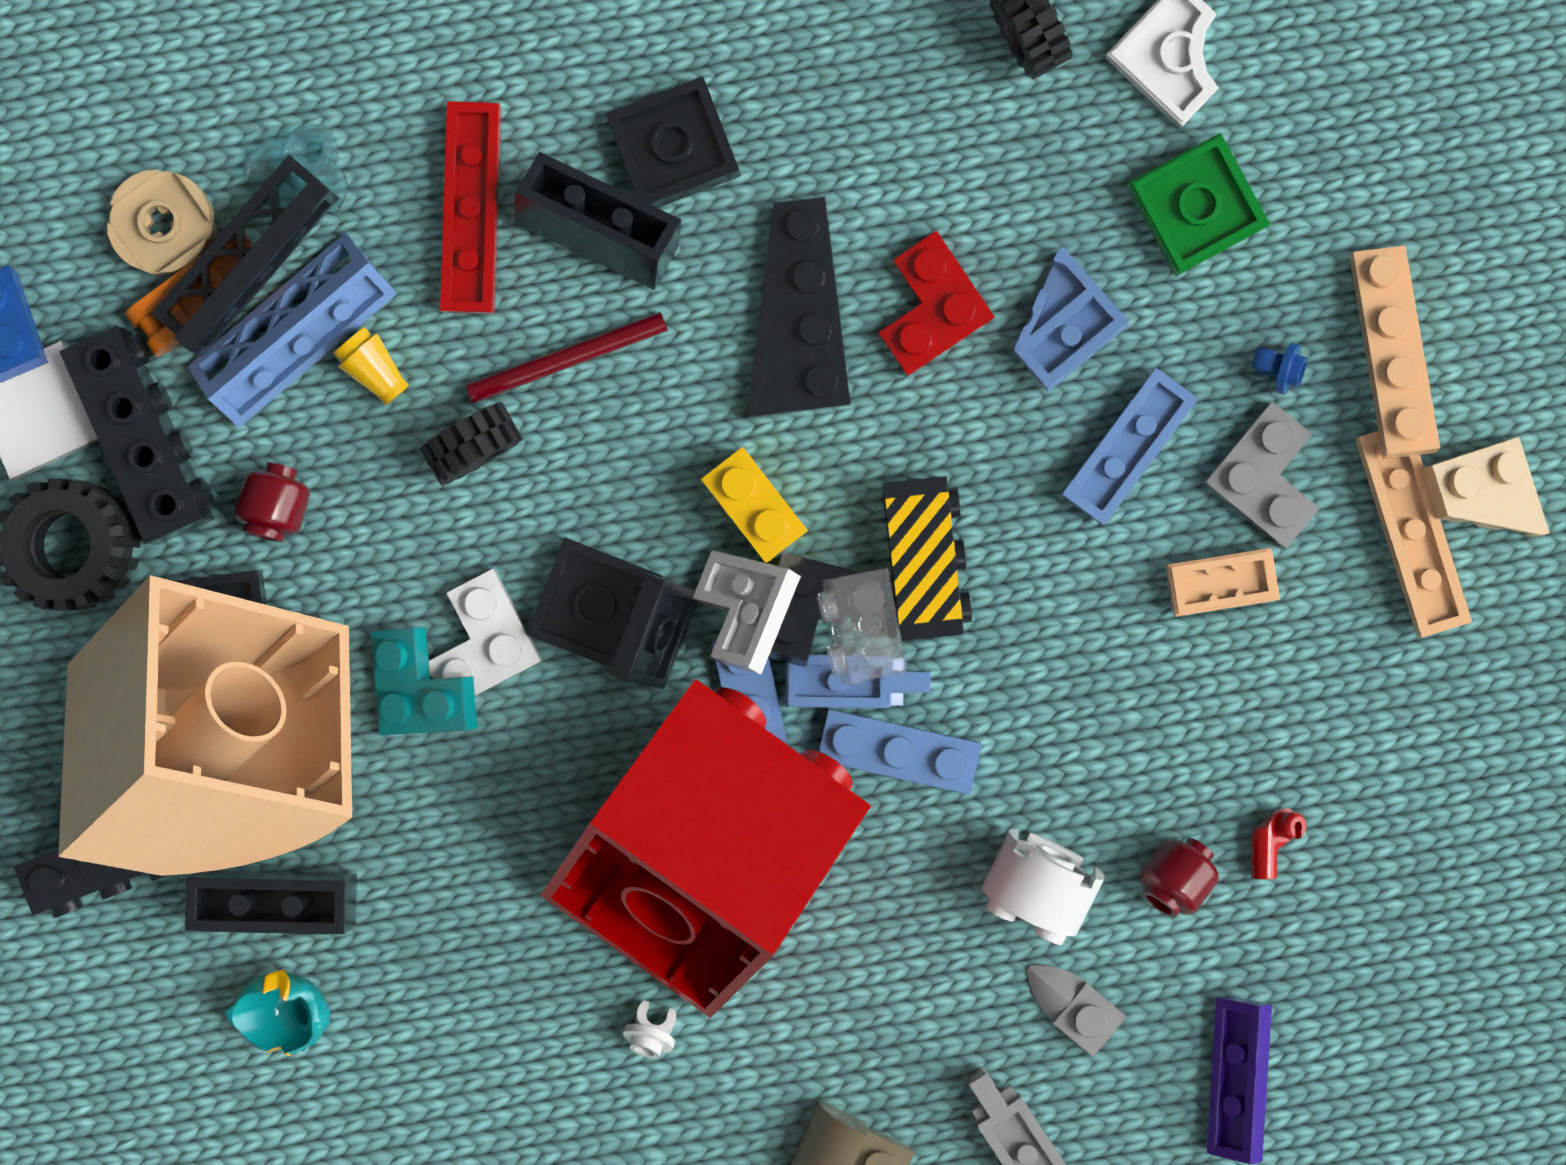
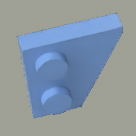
(1066, 323)

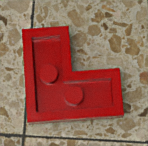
(947, 308)

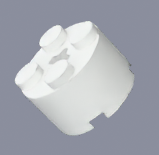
(1041, 885)

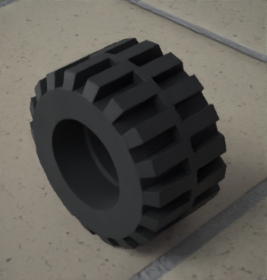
(25, 535)

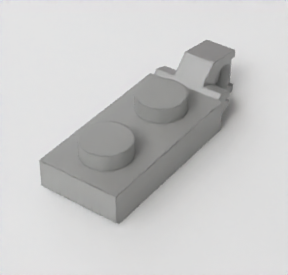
(1010, 1124)

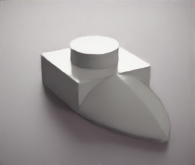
(1074, 1006)

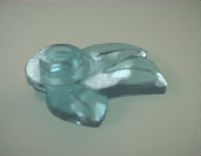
(274, 150)

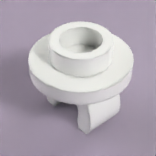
(647, 1038)

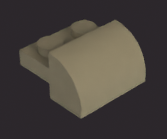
(845, 1140)

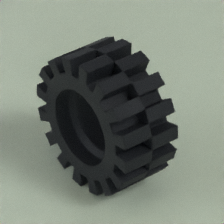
(1032, 34)
(471, 443)

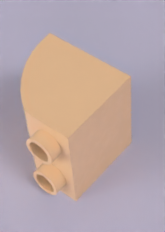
(204, 733)

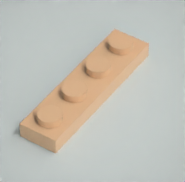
(1394, 352)
(1414, 539)

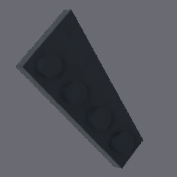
(799, 327)

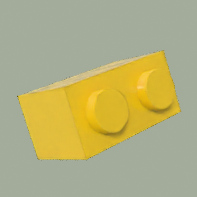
(754, 505)

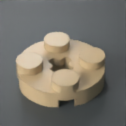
(131, 218)

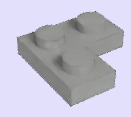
(1251, 477)

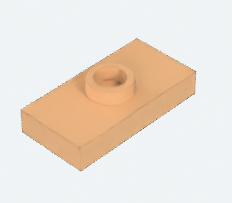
(1222, 582)

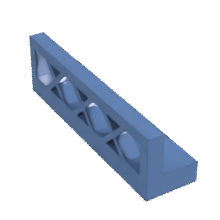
(295, 335)

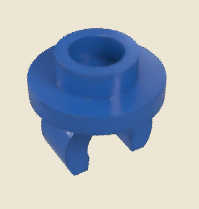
(1287, 368)

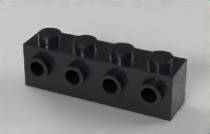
(138, 434)
(61, 882)

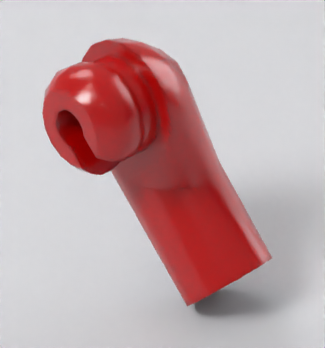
(1269, 837)

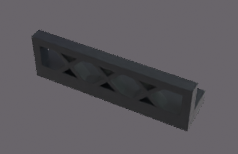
(254, 264)

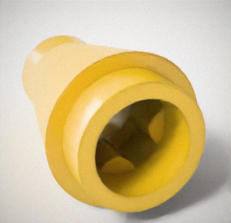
(371, 365)

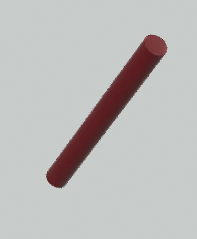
(566, 357)

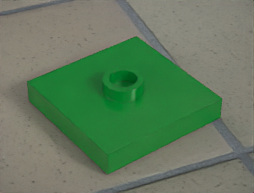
(1198, 204)

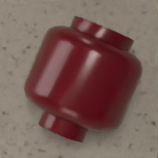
(272, 502)
(1179, 877)

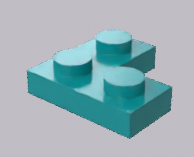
(408, 697)

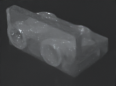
(862, 626)

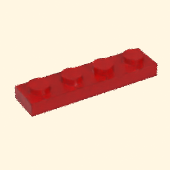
(470, 207)

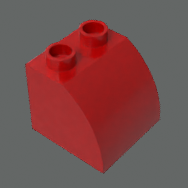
(708, 847)

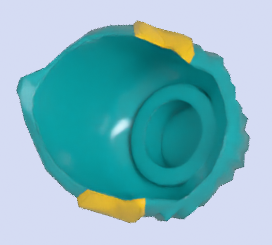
(280, 1012)

